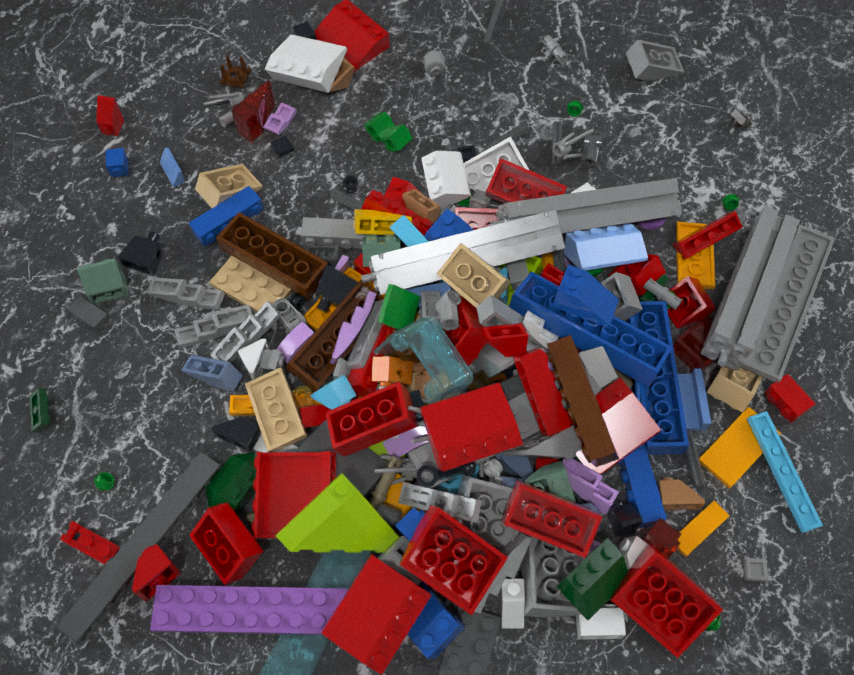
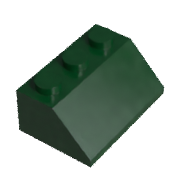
(595, 579)

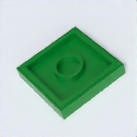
(398, 307)

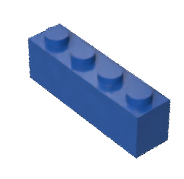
(212, 222)
(642, 487)

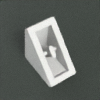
(252, 356)

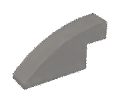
(492, 361)

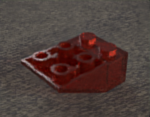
(253, 112)
(690, 345)

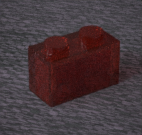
(663, 537)

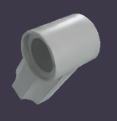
(448, 310)

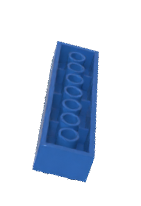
(625, 345)
(663, 397)

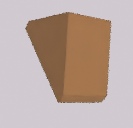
(343, 76)

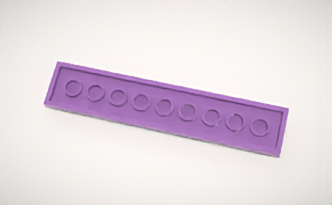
(243, 609)

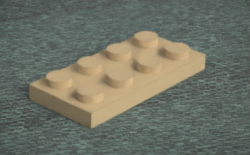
(248, 284)
(275, 410)

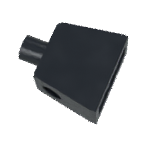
(142, 254)
(333, 288)

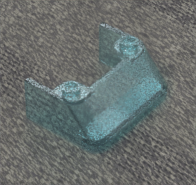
(436, 353)

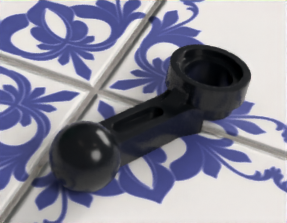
(466, 469)

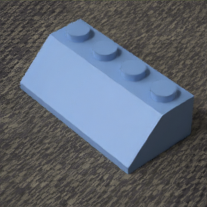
(605, 247)

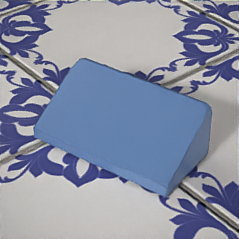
(171, 168)

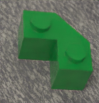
(382, 129)

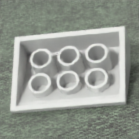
(306, 62)

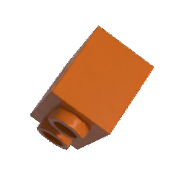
(391, 370)

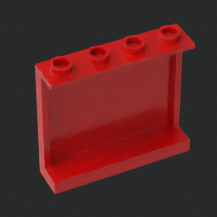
(286, 486)

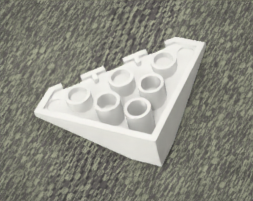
(482, 167)

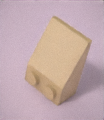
(223, 183)
(472, 276)
(735, 387)

